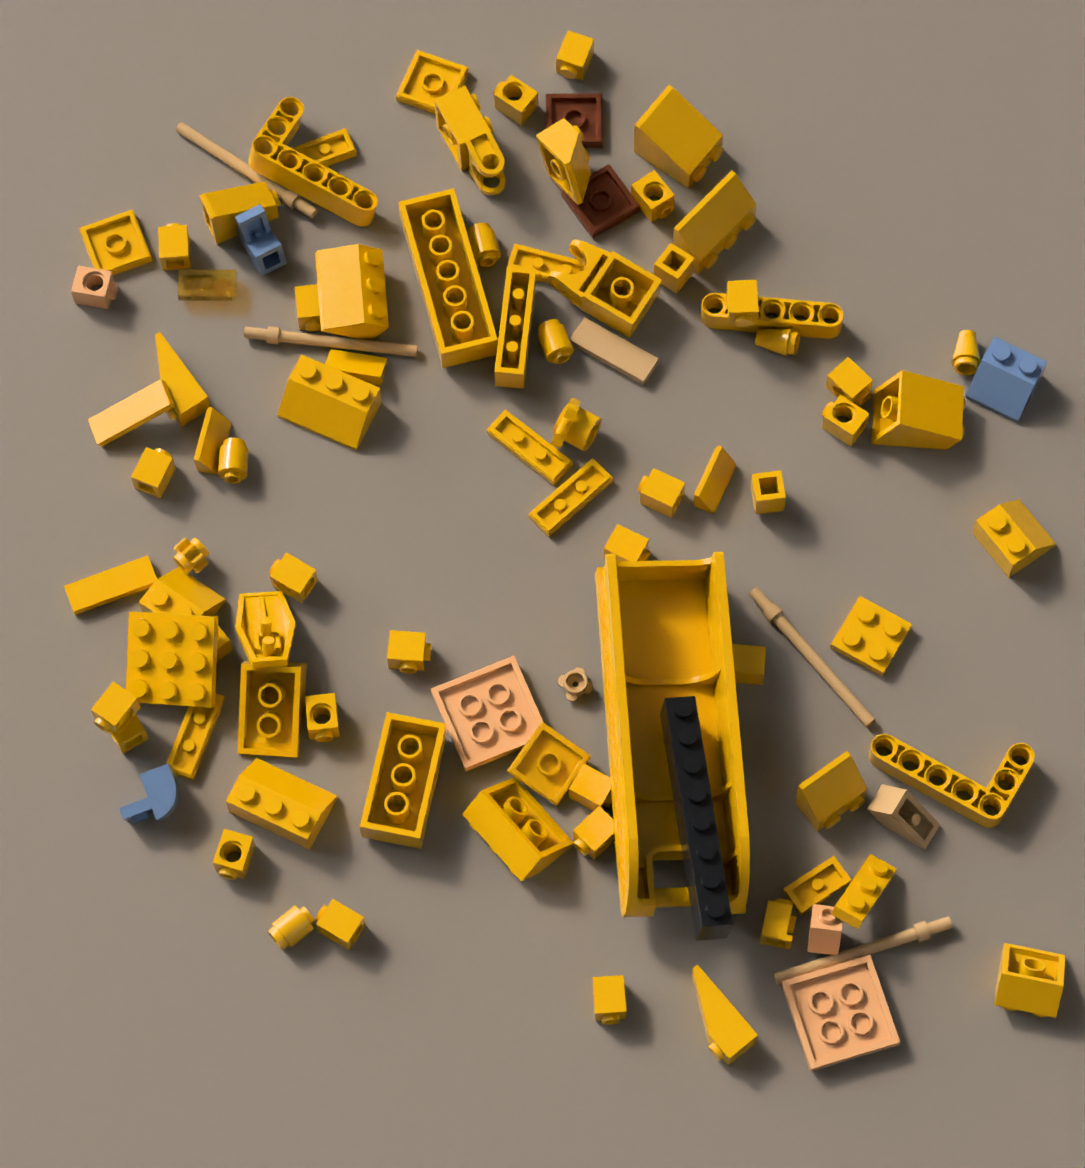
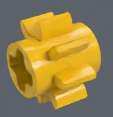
(191, 555)

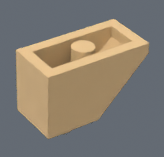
(903, 815)

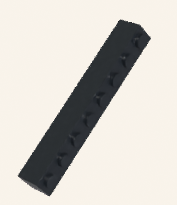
(696, 819)

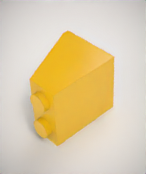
(677, 138)
(917, 412)

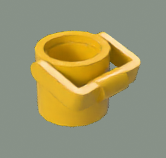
(576, 426)

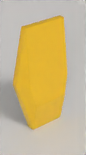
(265, 628)

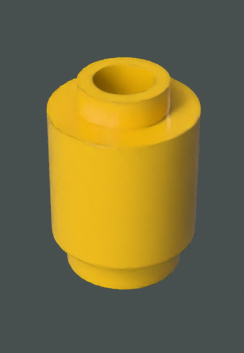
(483, 244)
(555, 341)
(233, 460)
(291, 927)

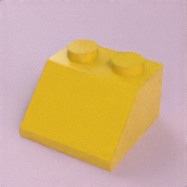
(566, 158)
(1012, 536)
(181, 594)
(831, 792)
(1030, 980)

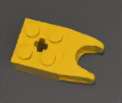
(470, 138)
(602, 282)

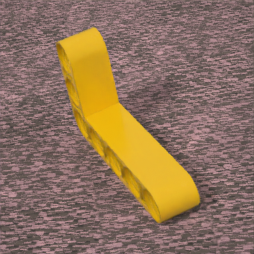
(304, 175)
(953, 780)

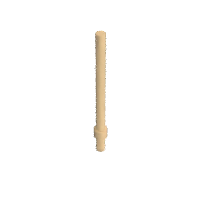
(288, 197)
(274, 335)
(773, 613)
(920, 932)

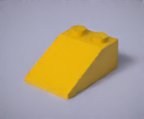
(271, 709)

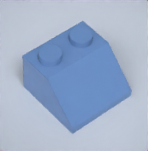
(1006, 379)

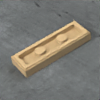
(614, 351)

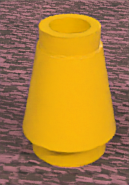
(779, 340)
(966, 354)

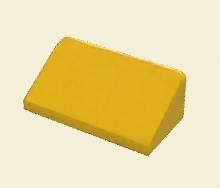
(362, 366)
(213, 433)
(714, 480)

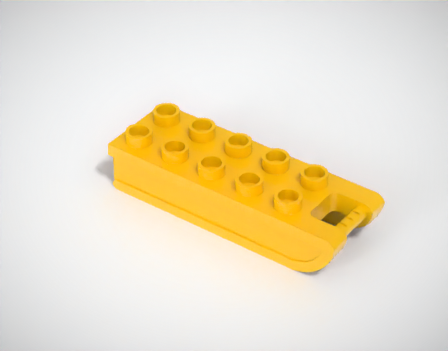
(662, 639)

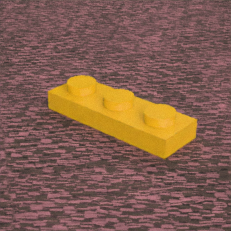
(864, 891)

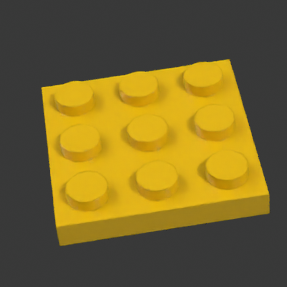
(172, 658)

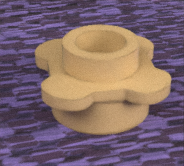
(576, 675)

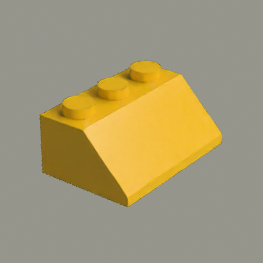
(715, 222)
(352, 291)
(329, 402)
(280, 802)
(517, 828)

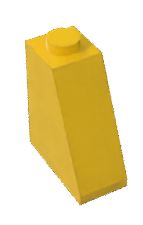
(223, 205)

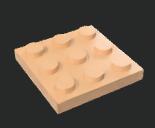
(488, 712)
(840, 1013)

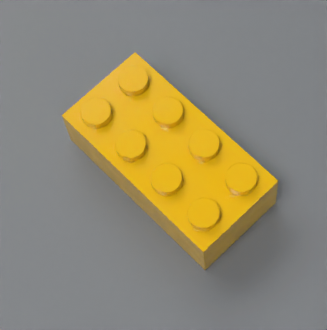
(403, 780)

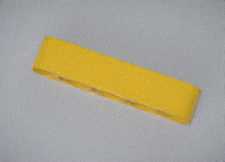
(786, 311)

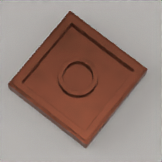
(579, 110)
(604, 203)

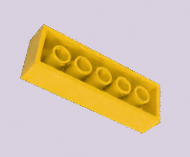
(448, 278)

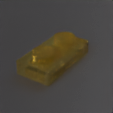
(207, 285)

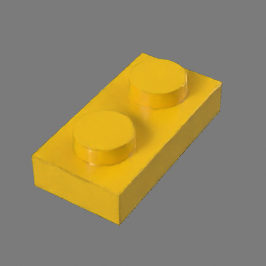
(817, 885)

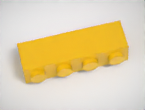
(515, 327)

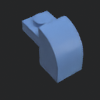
(259, 240)
(162, 795)

